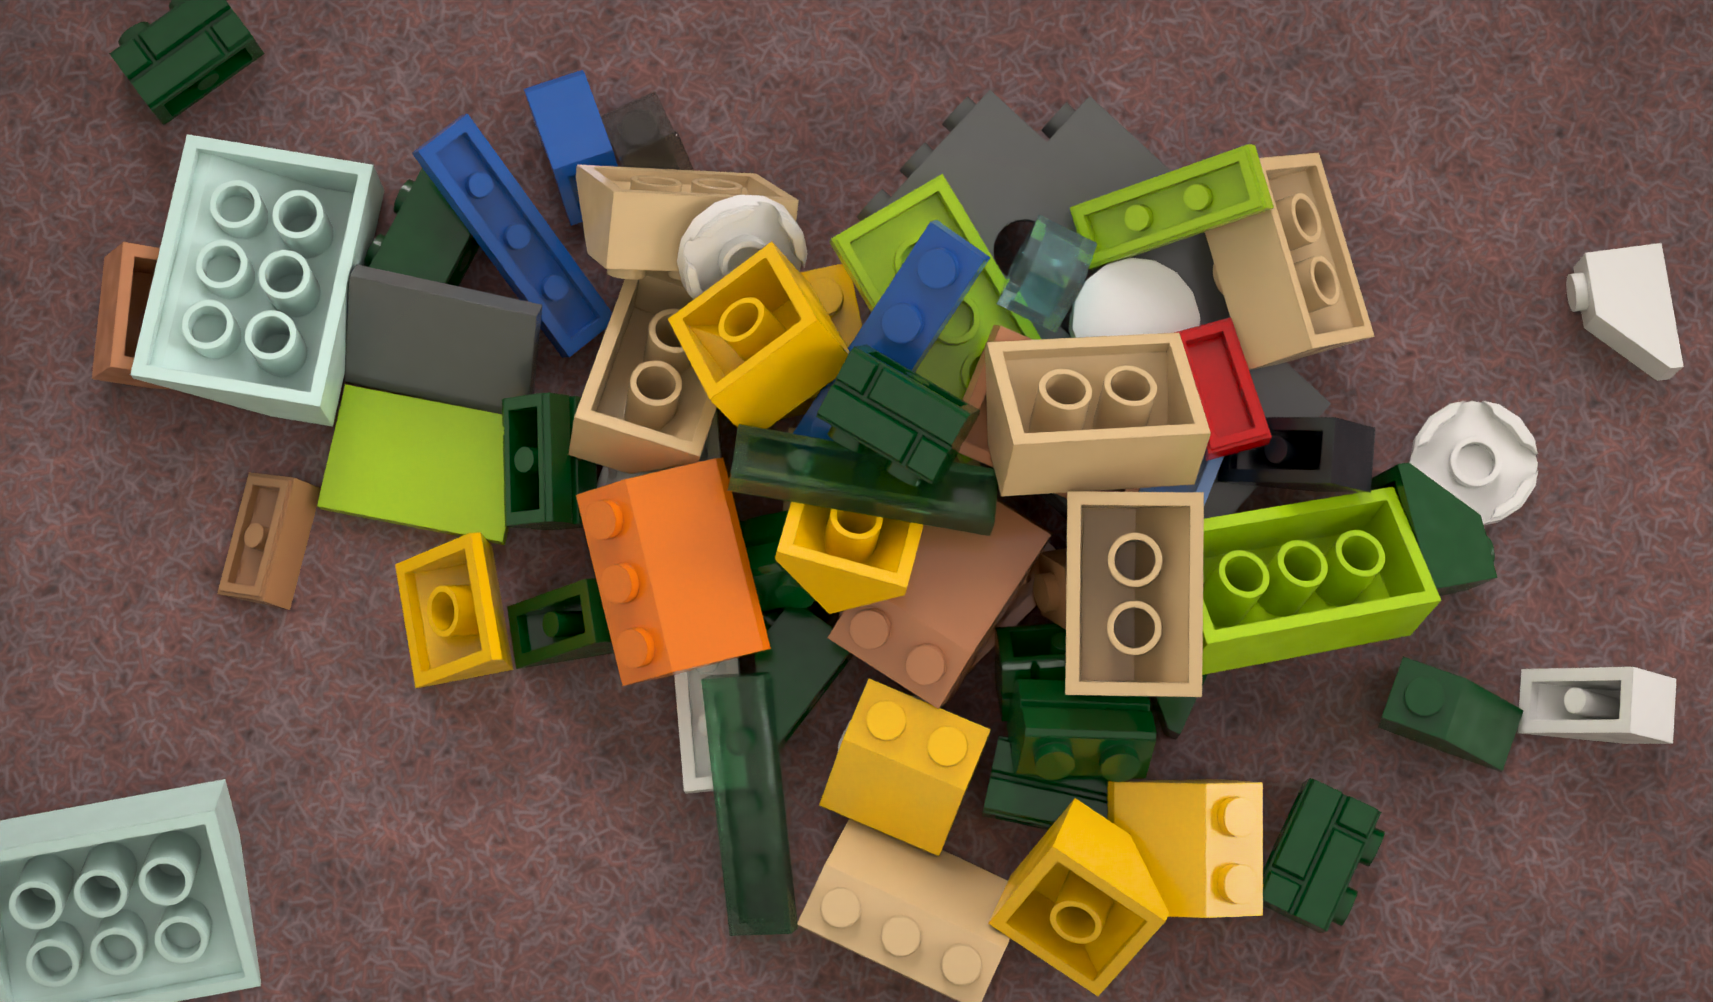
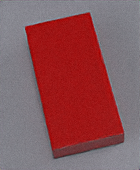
(1225, 389)

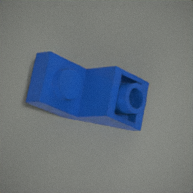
(569, 133)

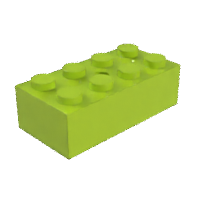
(1310, 579)

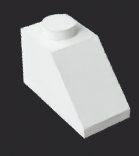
(1629, 306)
(1598, 704)

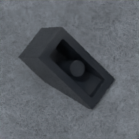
(1307, 456)

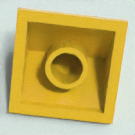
(847, 555)
(454, 612)

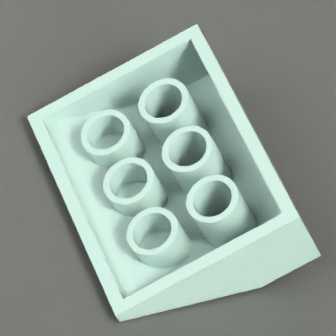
(258, 278)
(126, 901)

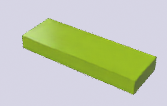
(1174, 205)

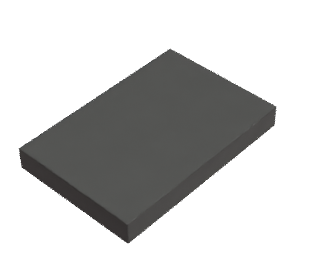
(439, 340)

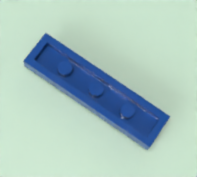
(513, 234)
(913, 306)

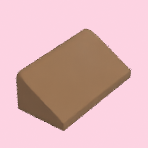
(269, 540)

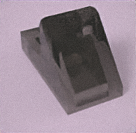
(645, 136)

